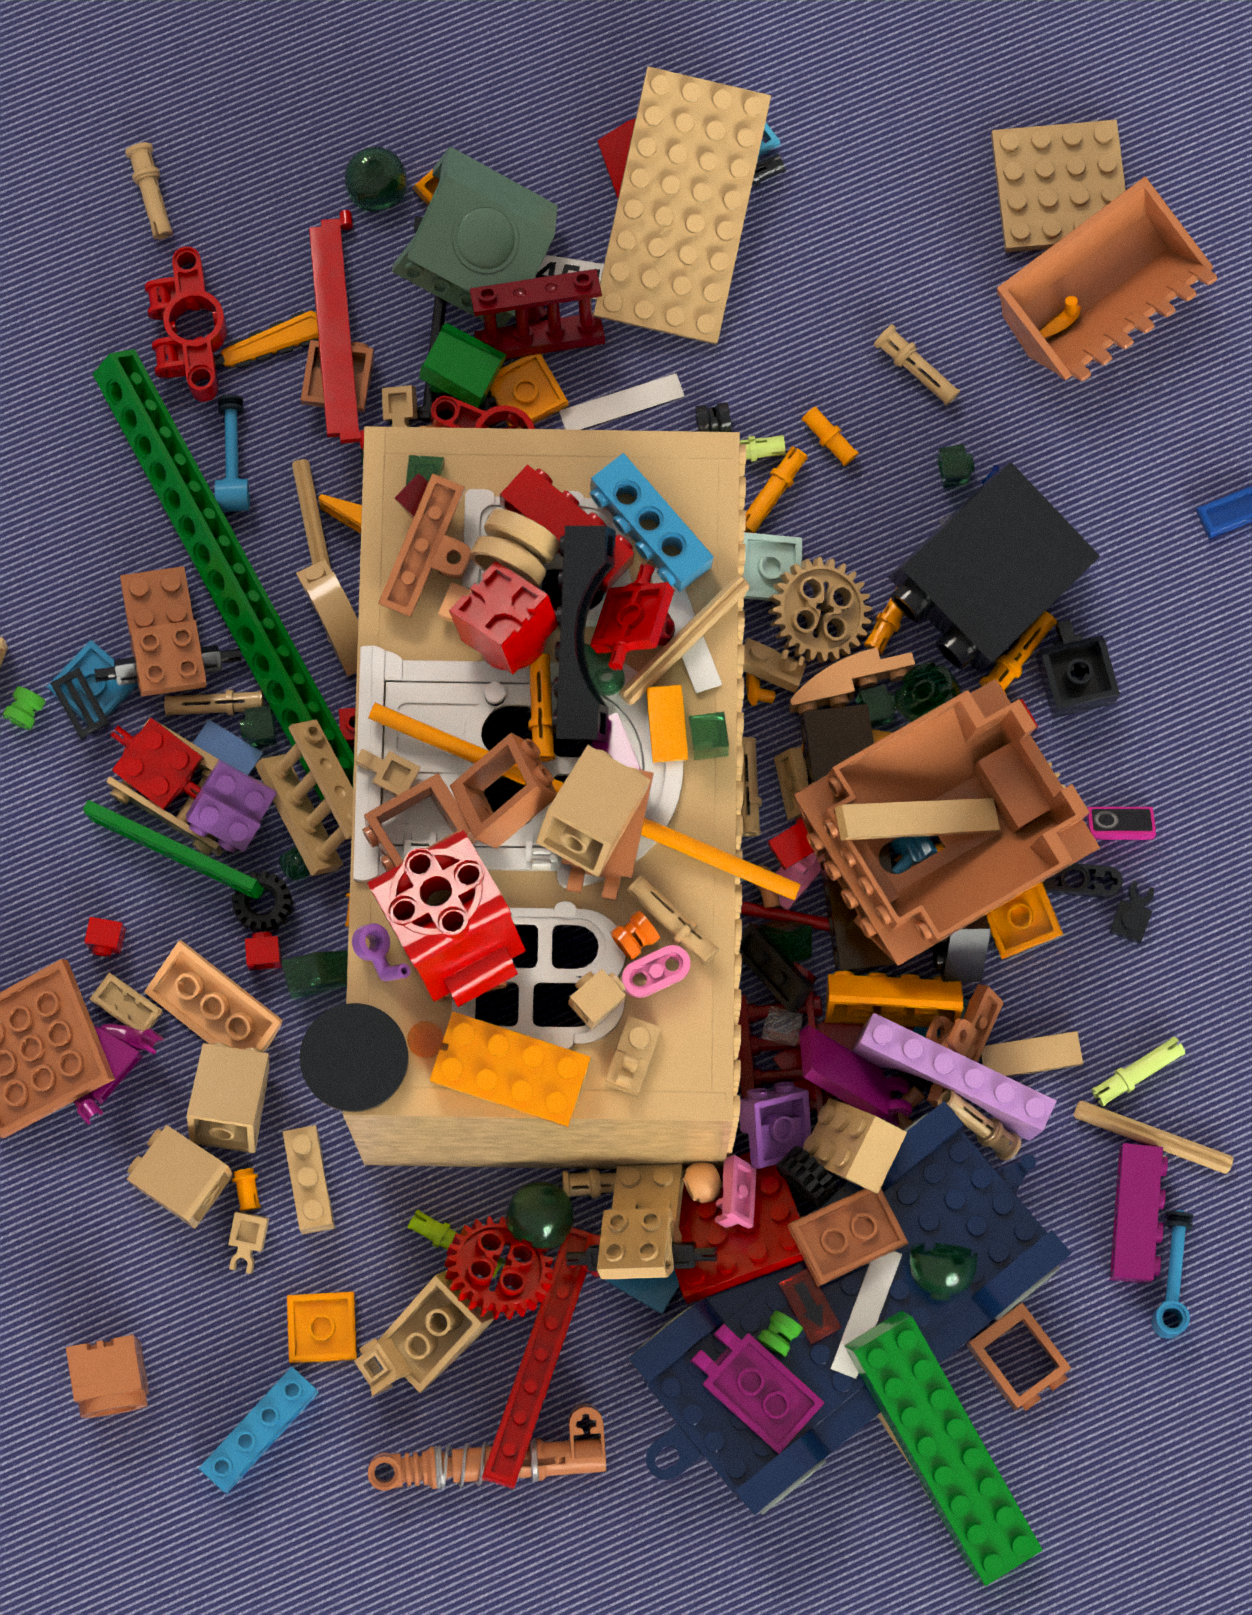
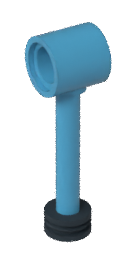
(232, 491)
(1179, 1222)

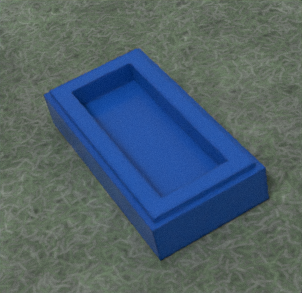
(1226, 513)

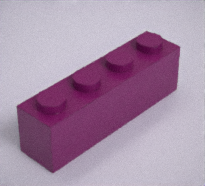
(1136, 1213)

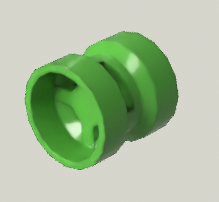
(22, 711)
(781, 1325)

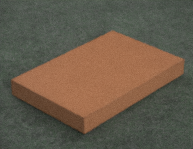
(847, 1235)

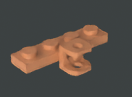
(427, 547)
(968, 1034)

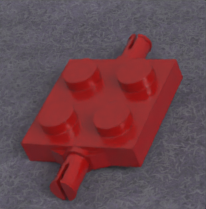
(632, 617)
(157, 763)

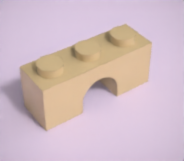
(308, 1180)

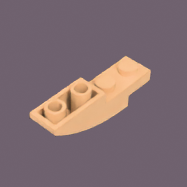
(836, 683)

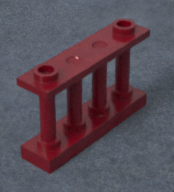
(545, 335)
(752, 1046)

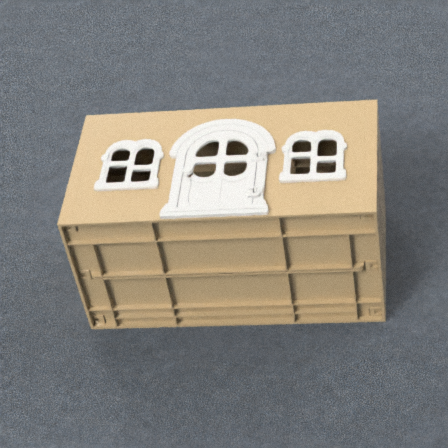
(426, 672)

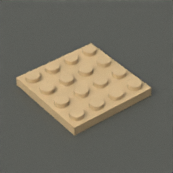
(1054, 179)

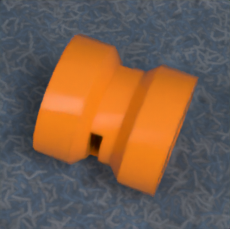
(635, 935)

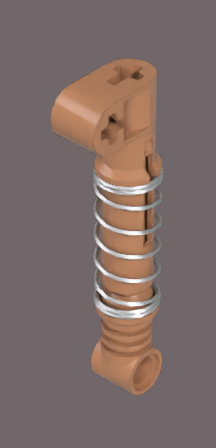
(469, 1463)

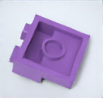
(230, 807)
(775, 1122)

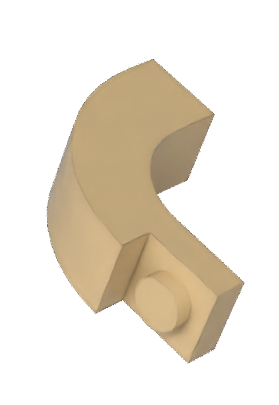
(333, 611)

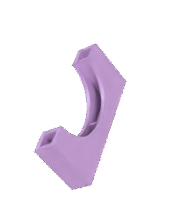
(898, 1048)

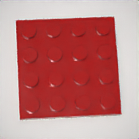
(741, 1251)

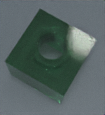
(954, 465)
(880, 704)
(258, 726)

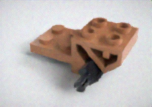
(163, 637)

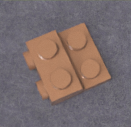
(363, 364)

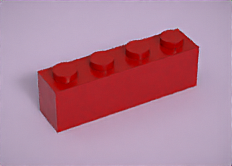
(537, 499)

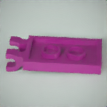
(851, 1077)
(758, 1389)

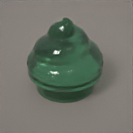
(293, 865)

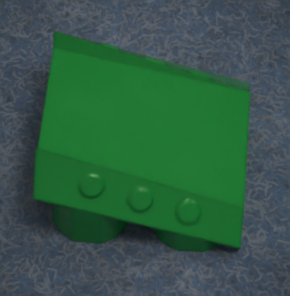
(461, 366)

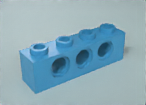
(624, 478)
(258, 1430)

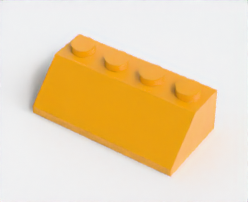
(901, 1000)

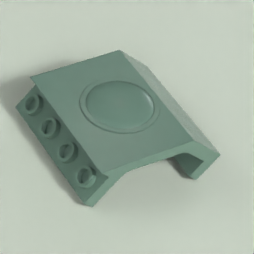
(476, 233)

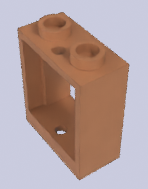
(431, 787)
(521, 808)
(992, 1333)

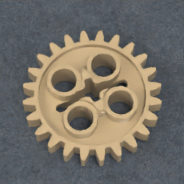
(846, 618)

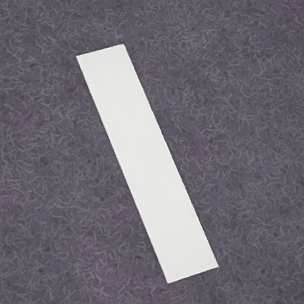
(622, 403)
(697, 658)
(867, 1308)

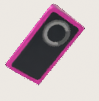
(1121, 823)

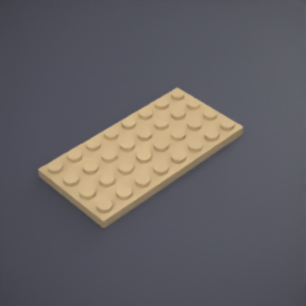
(682, 205)

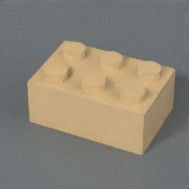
(854, 1144)

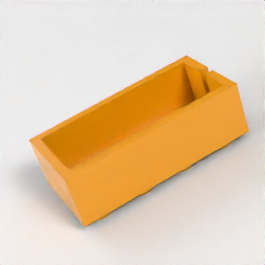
(510, 1069)

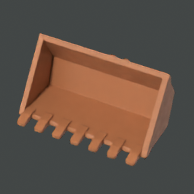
(1121, 271)

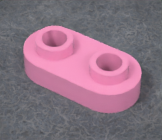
(654, 970)

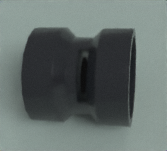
(713, 418)

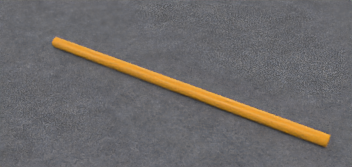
(651, 829)

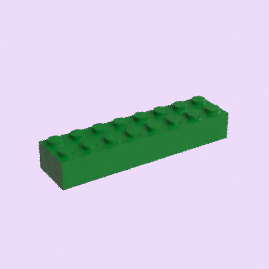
(943, 1447)

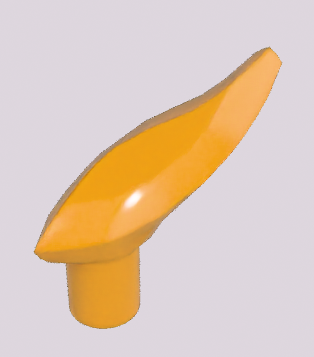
(1063, 319)
(755, 693)

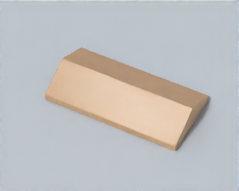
(211, 1002)

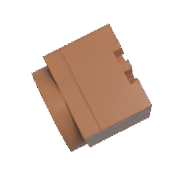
(108, 1376)

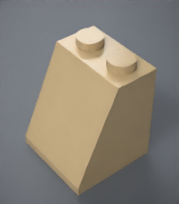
(592, 810)
(228, 1097)
(179, 1175)

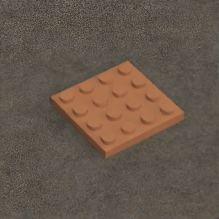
(46, 1048)

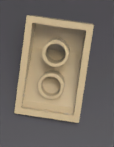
(435, 1330)

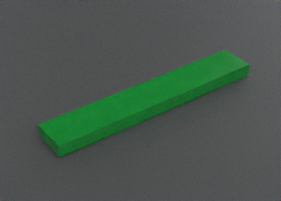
(173, 850)

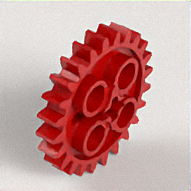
(469, 1256)

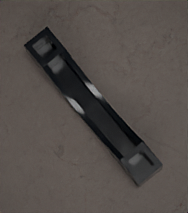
(586, 562)

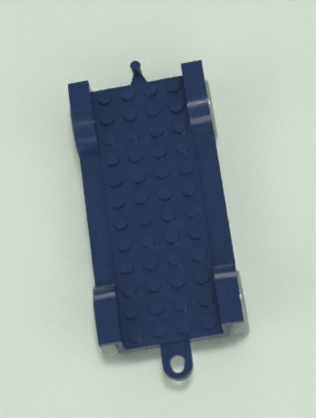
(939, 1195)

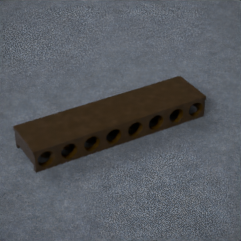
(828, 740)

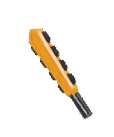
(279, 338)

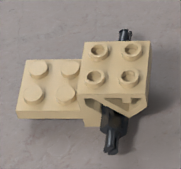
(643, 1227)

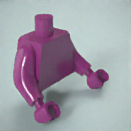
(120, 1047)

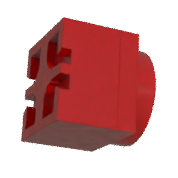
(505, 619)

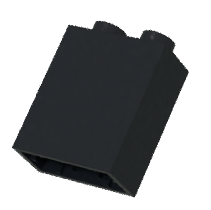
(991, 569)

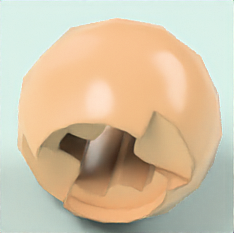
(702, 1182)

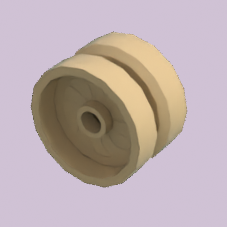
(516, 544)

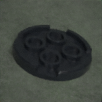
(354, 1057)

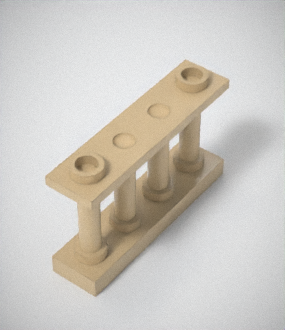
(124, 793)
(294, 804)

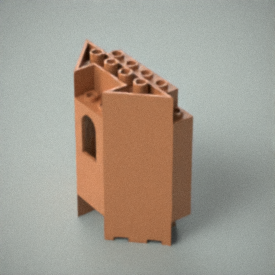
(957, 751)

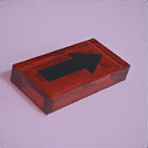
(810, 1306)

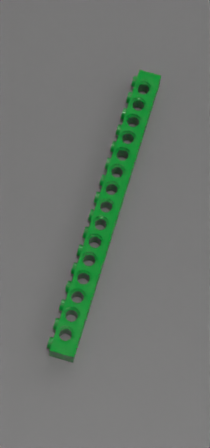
(216, 552)

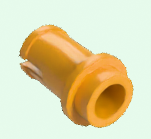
(246, 1189)

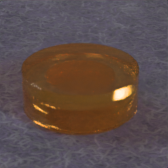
(425, 1039)

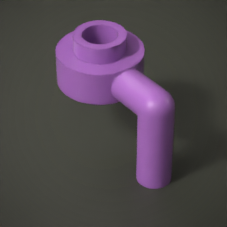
(378, 948)

